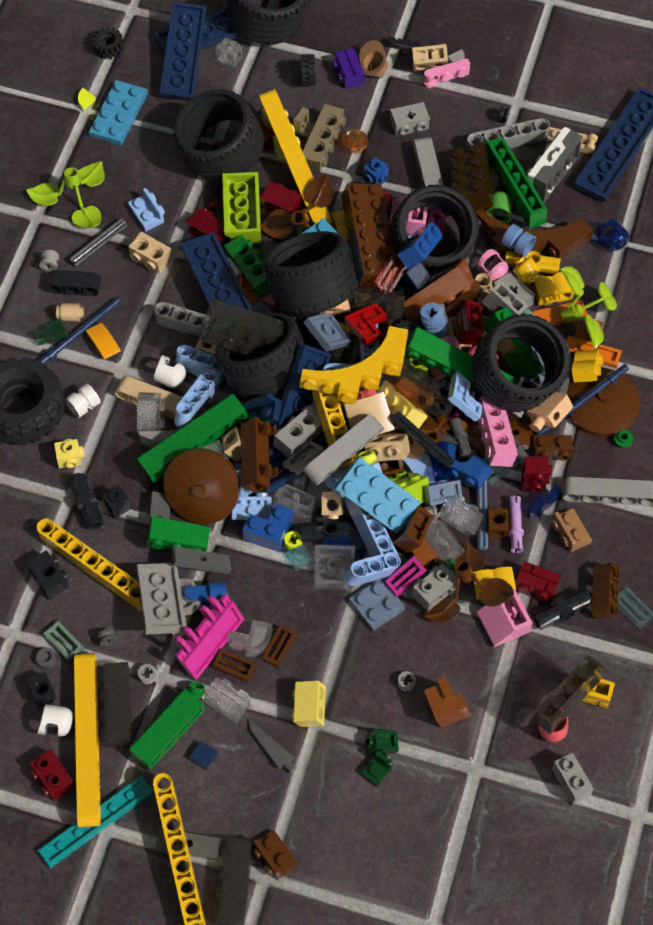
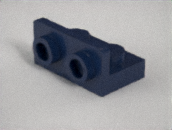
(264, 407)

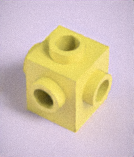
(69, 453)

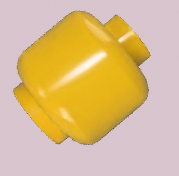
(526, 270)

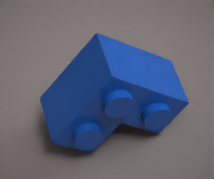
(269, 532)

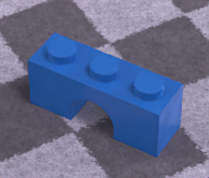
(420, 246)
(472, 472)

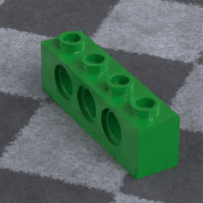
(249, 264)

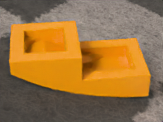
(102, 340)

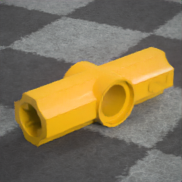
(545, 263)

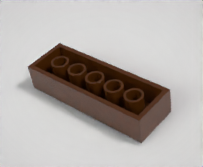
(368, 231)

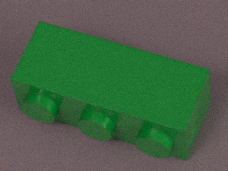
(170, 533)

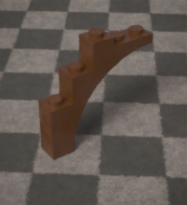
(557, 241)

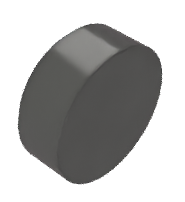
(45, 658)

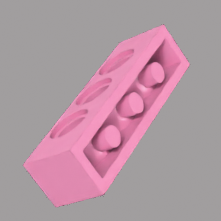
(496, 435)

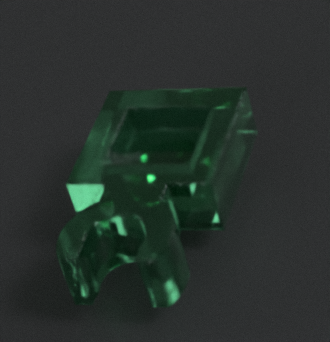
(55, 331)

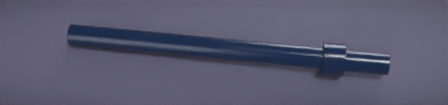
(51, 354)
(611, 378)

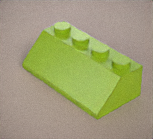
(242, 206)

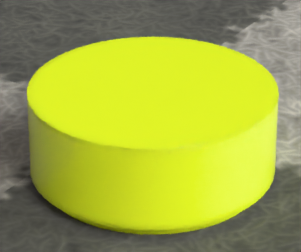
(368, 455)

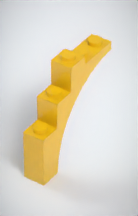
(366, 374)

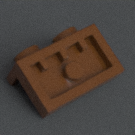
(553, 446)
(274, 854)

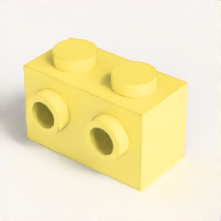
(309, 703)

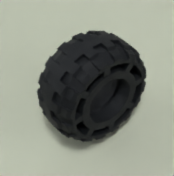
(34, 379)

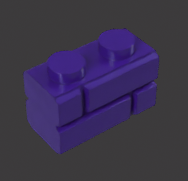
(349, 68)

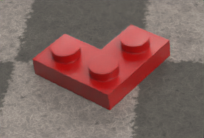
(364, 322)

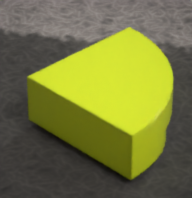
(85, 99)

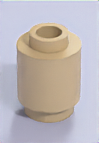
(69, 312)

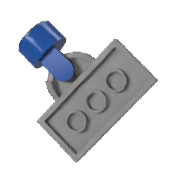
(169, 599)

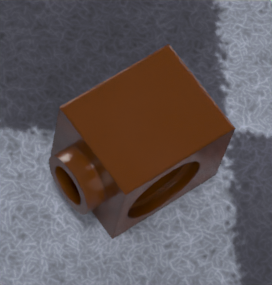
(498, 530)

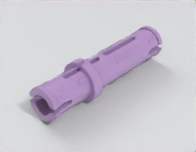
(516, 531)

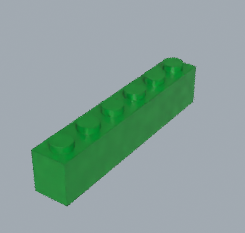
(516, 183)
(442, 355)
(197, 434)

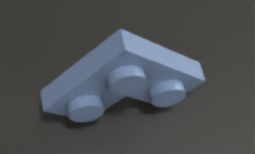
(437, 493)

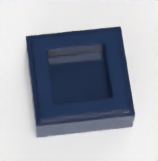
(203, 755)

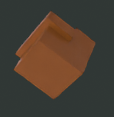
(445, 704)

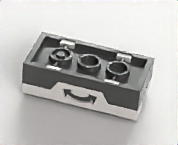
(555, 162)

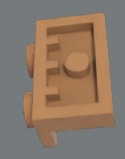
(571, 530)

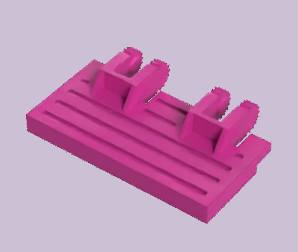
(212, 635)

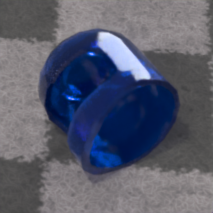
(616, 237)

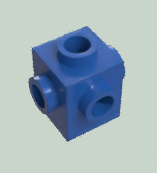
(375, 172)

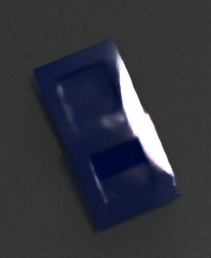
(440, 472)
(541, 504)

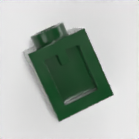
(381, 740)
(378, 768)

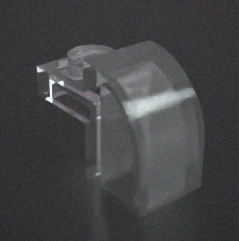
(255, 642)

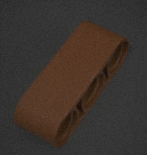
(605, 590)

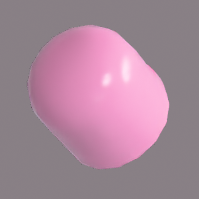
(496, 268)

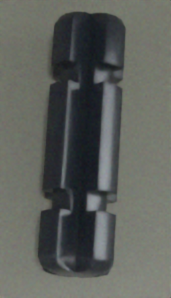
(402, 43)

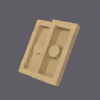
(373, 404)

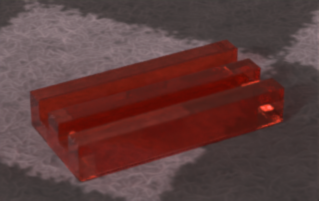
(394, 256)

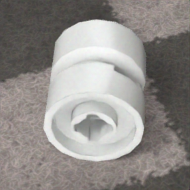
(81, 401)

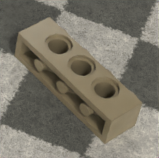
(323, 137)

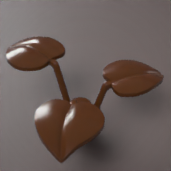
(280, 221)
(493, 594)

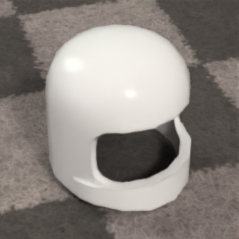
(169, 376)
(56, 717)

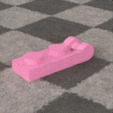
(446, 72)

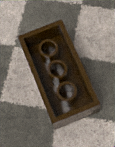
(472, 175)

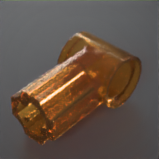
(412, 392)

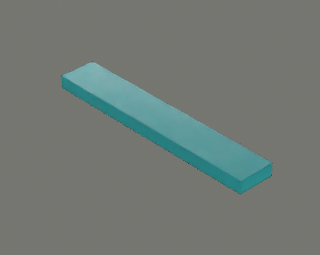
(111, 810)

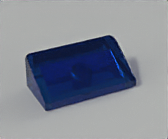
(347, 540)

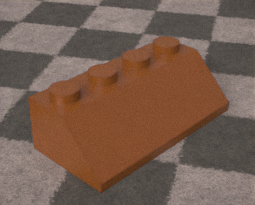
(440, 290)

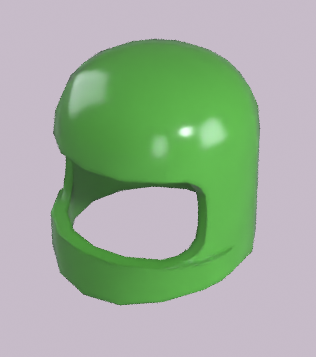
(501, 202)

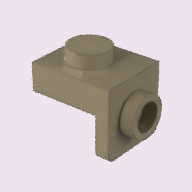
(302, 124)

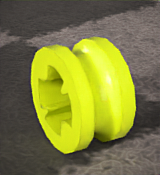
(292, 534)

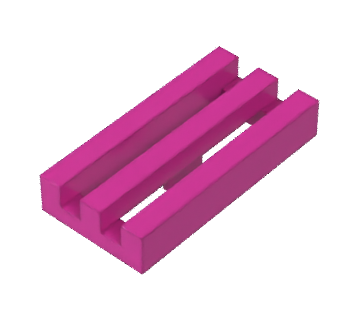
(418, 566)

